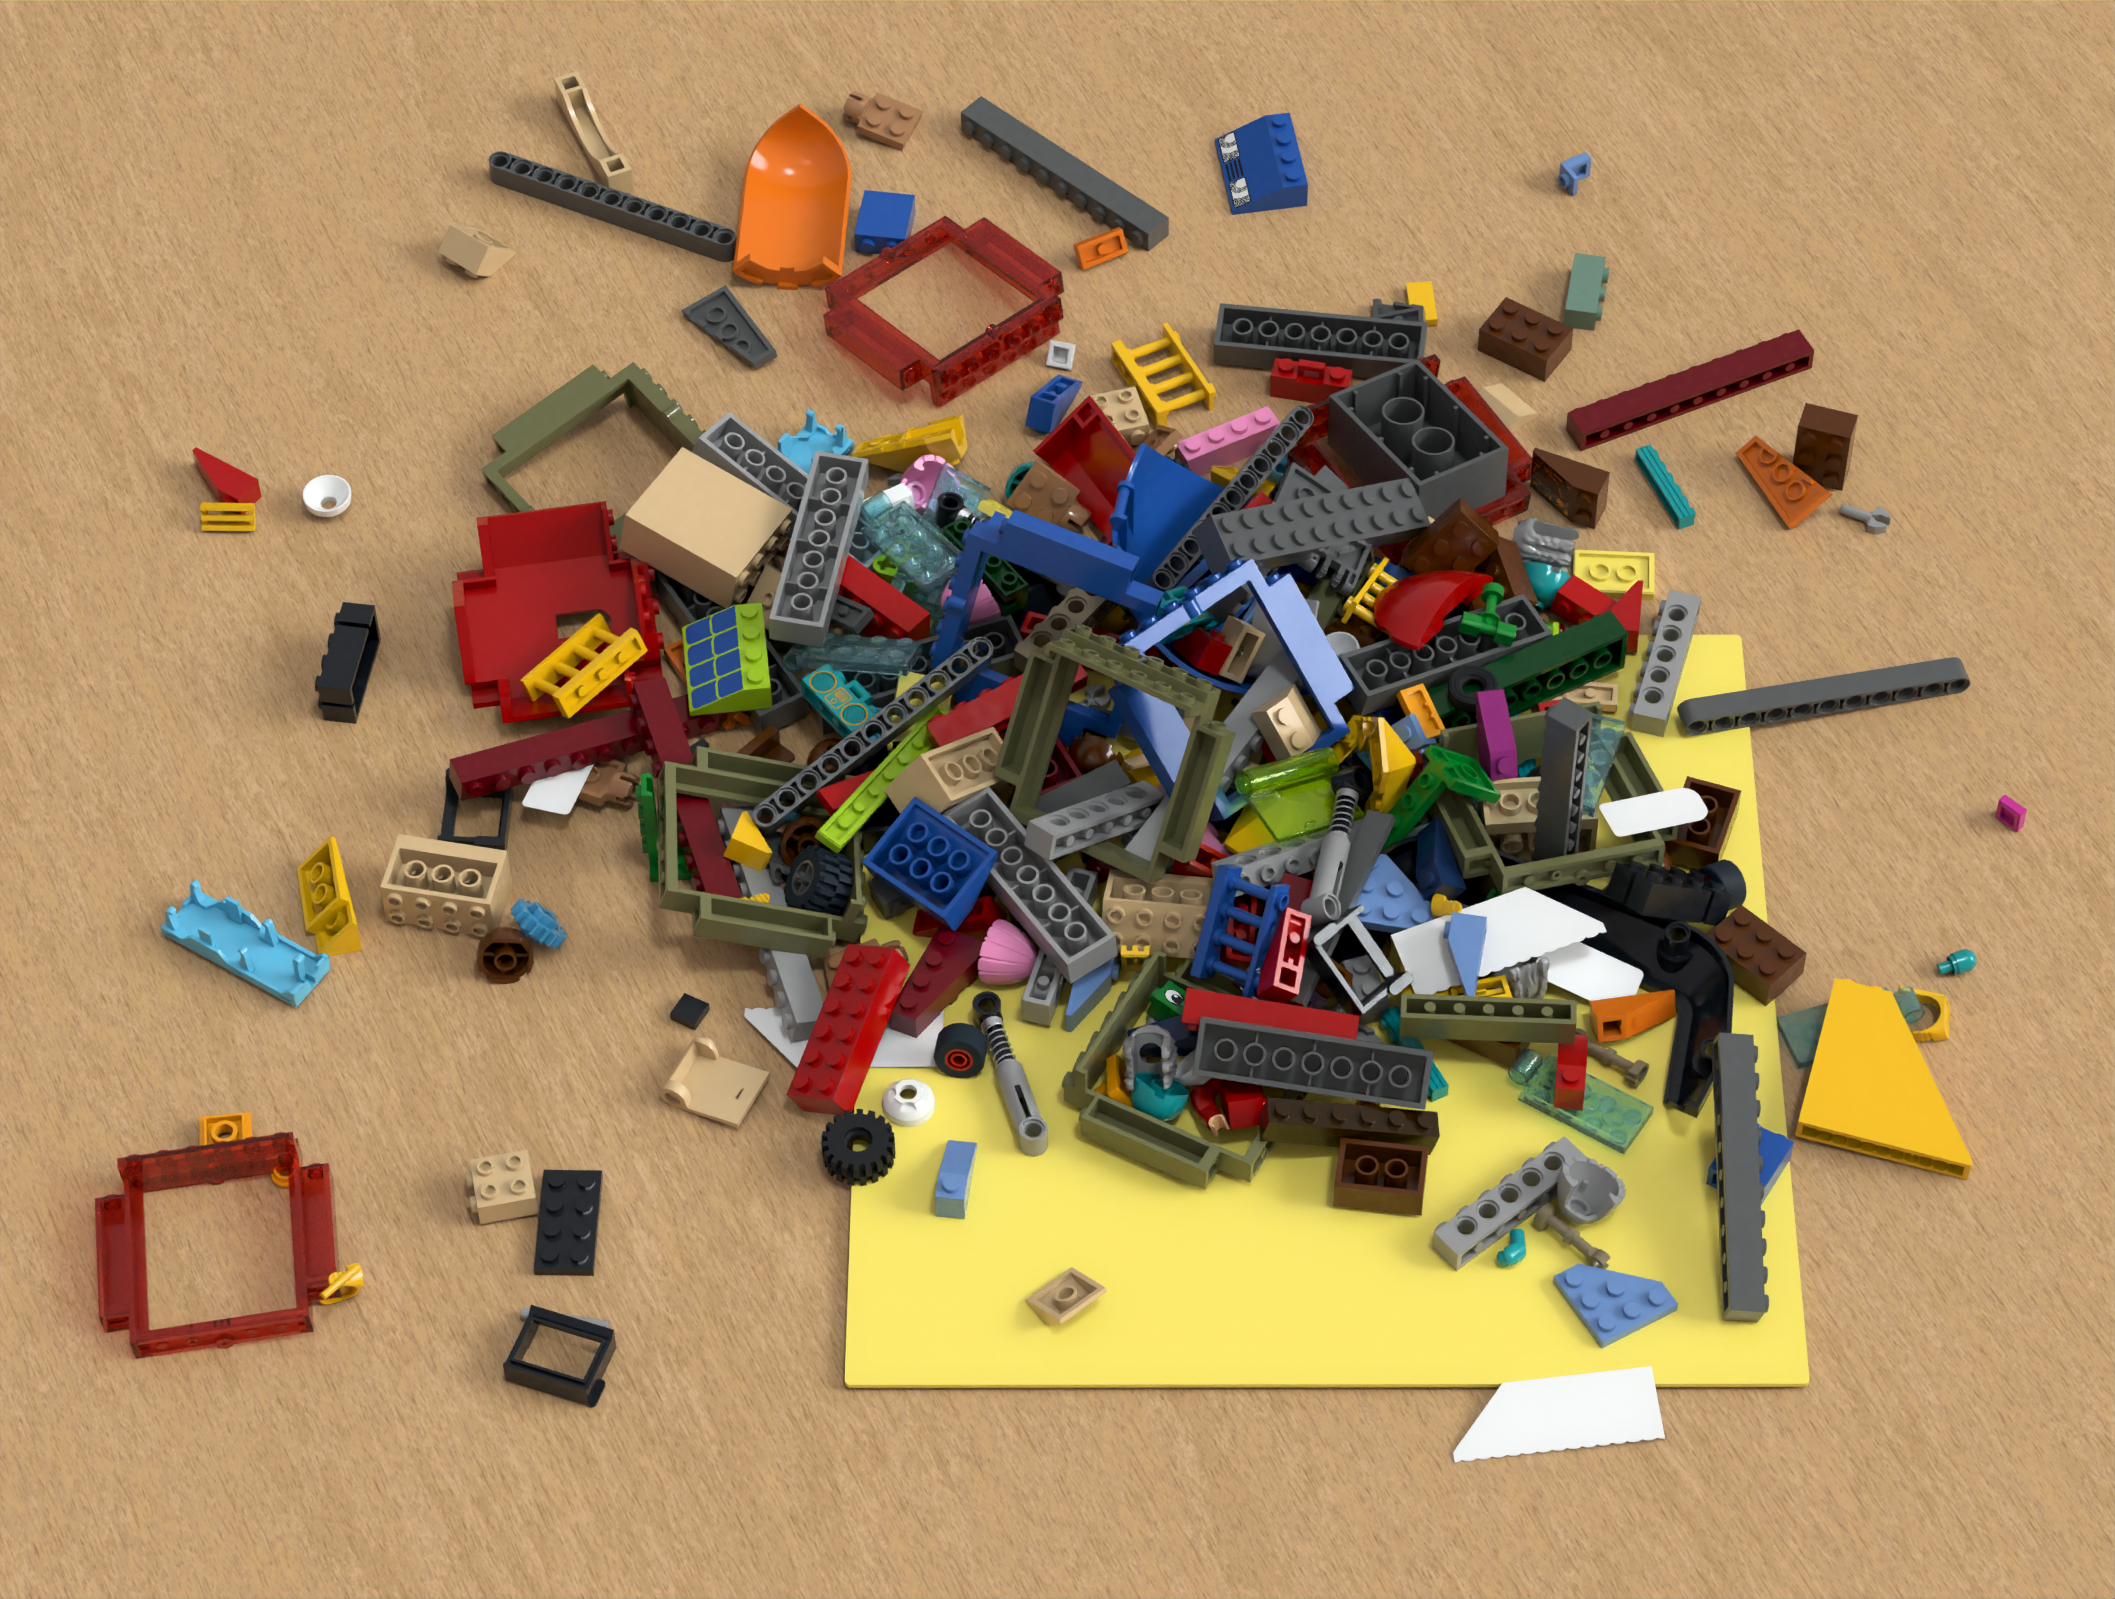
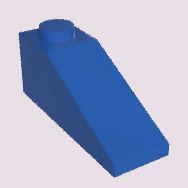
(1051, 403)

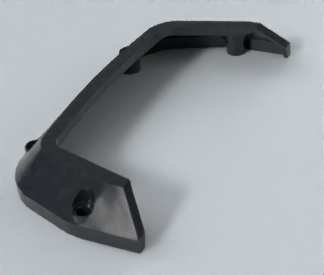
(1663, 949)

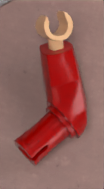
(1205, 1108)

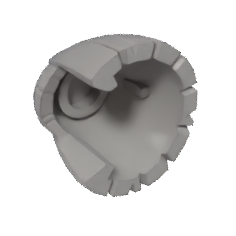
(1588, 1190)

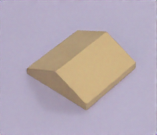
(1508, 406)
(1065, 1296)

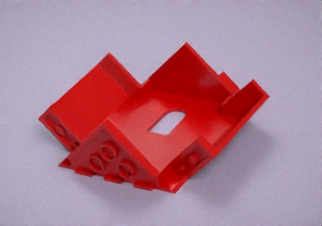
(542, 569)

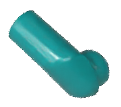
(1515, 1251)

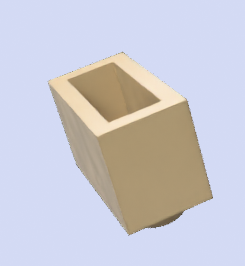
(1245, 643)

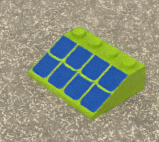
(727, 661)

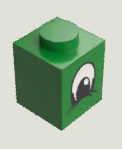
(1166, 1001)

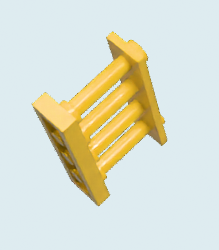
(1136, 375)
(1353, 605)
(593, 677)

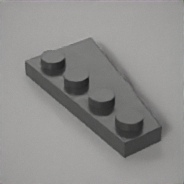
(730, 325)

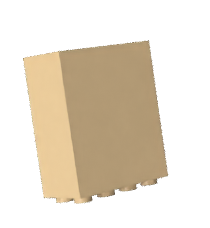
(706, 528)

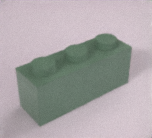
(1586, 291)

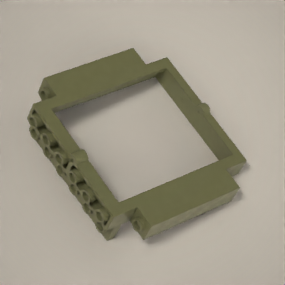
(569, 408)
(1039, 716)
(1474, 850)
(735, 920)
(1139, 1133)

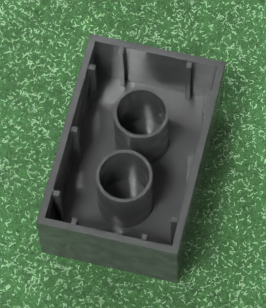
(1417, 429)

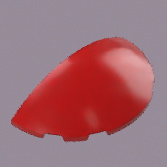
(1417, 604)

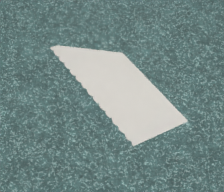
(1565, 1414)

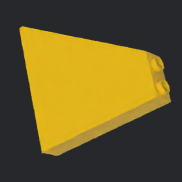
(1875, 1089)

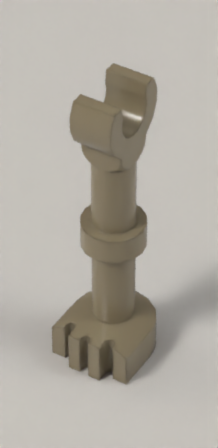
(1635, 1071)
(1547, 1217)

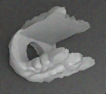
(1545, 543)
(1526, 978)
(1165, 1066)

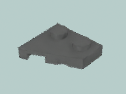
(1399, 311)

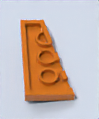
(1783, 483)

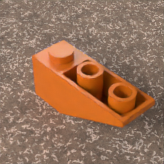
(1629, 1015)

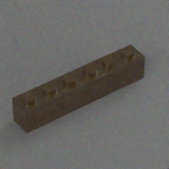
(1329, 1122)

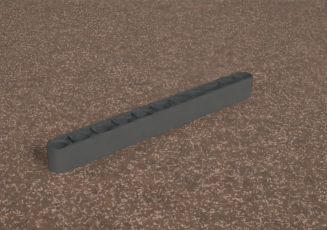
(612, 206)
(1233, 495)
(1823, 696)
(878, 723)

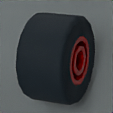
(1730, 876)
(960, 1050)

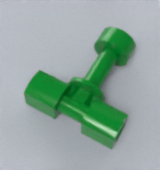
(1488, 621)

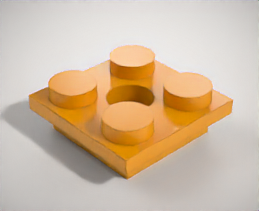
(212, 1126)

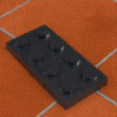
(568, 1222)

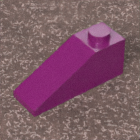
(1495, 735)

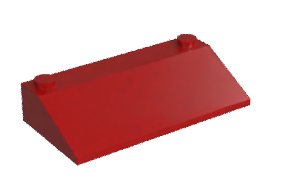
(1091, 457)

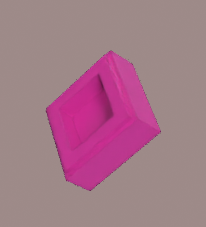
(2011, 813)

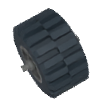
(819, 881)

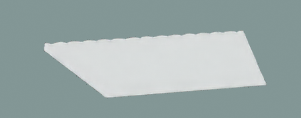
(1518, 928)
(893, 1050)

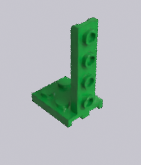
(1444, 770)
(649, 829)

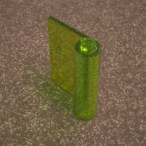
(1293, 793)

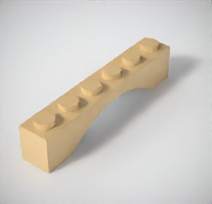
(605, 158)

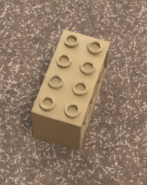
(950, 773)
(1513, 818)
(446, 885)
(1157, 913)

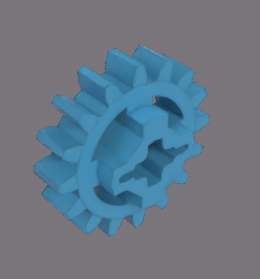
(538, 923)

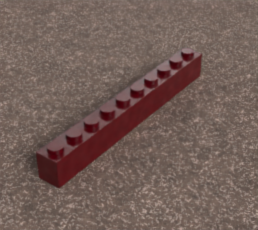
(1689, 390)
(562, 751)
(695, 820)

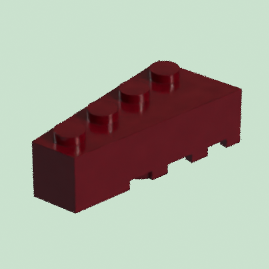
(936, 981)

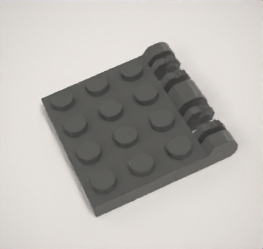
(1299, 484)

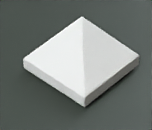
(1060, 354)

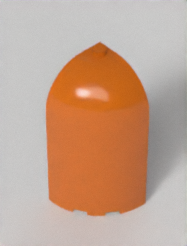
(794, 205)

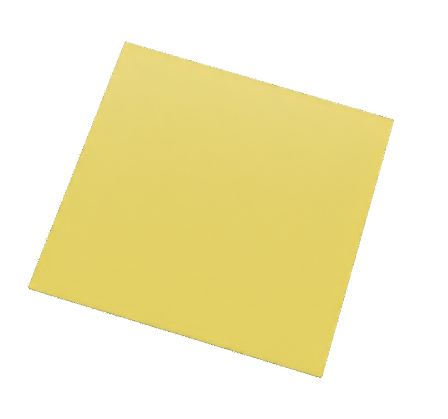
(1269, 1274)

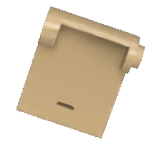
(713, 1084)

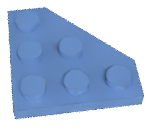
(1391, 900)
(1612, 1301)

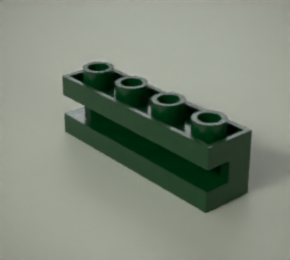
(1002, 580)

